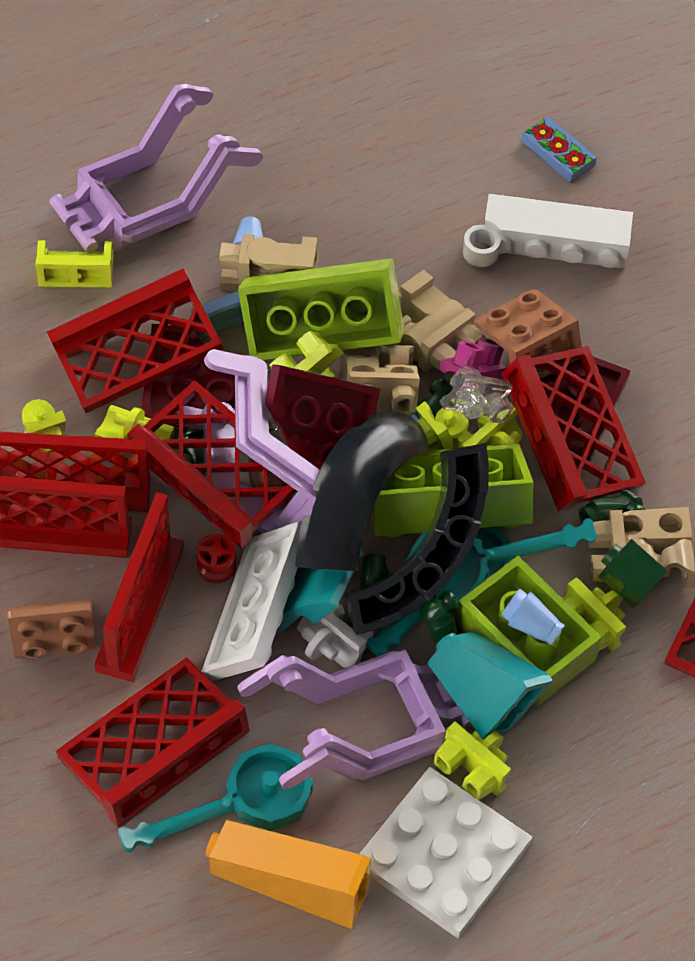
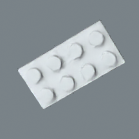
(254, 604)

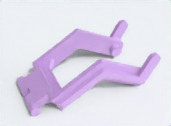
(98, 216)
(255, 440)
(418, 686)

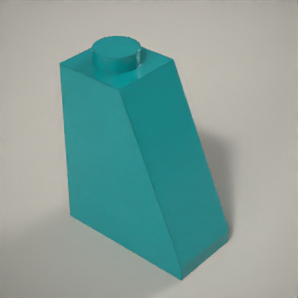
(487, 681)

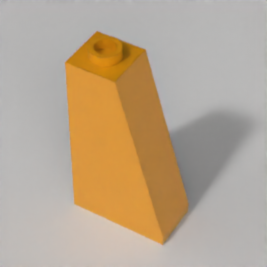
(292, 871)

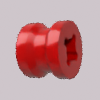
(209, 551)

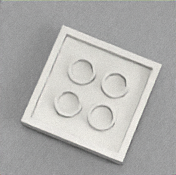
(444, 852)

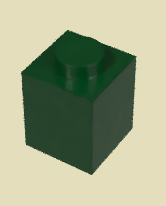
(631, 572)

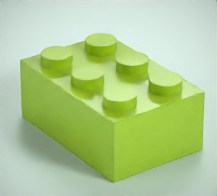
(564, 659)

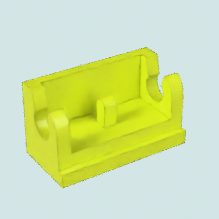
(74, 268)

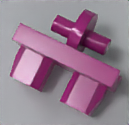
(483, 357)

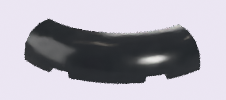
(350, 487)
(441, 550)

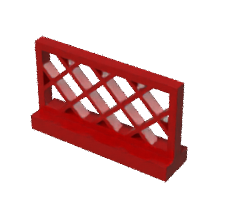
(123, 319)
(543, 429)
(127, 472)
(187, 477)
(66, 525)
(140, 595)
(167, 767)

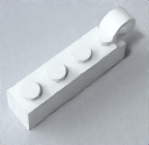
(550, 232)

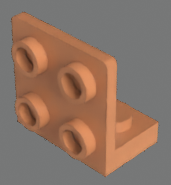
(532, 327)
(52, 628)

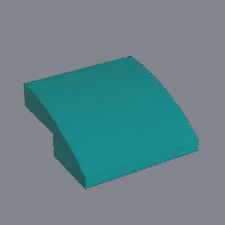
(314, 594)

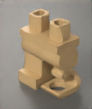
(264, 257)
(433, 322)
(397, 380)
(655, 531)

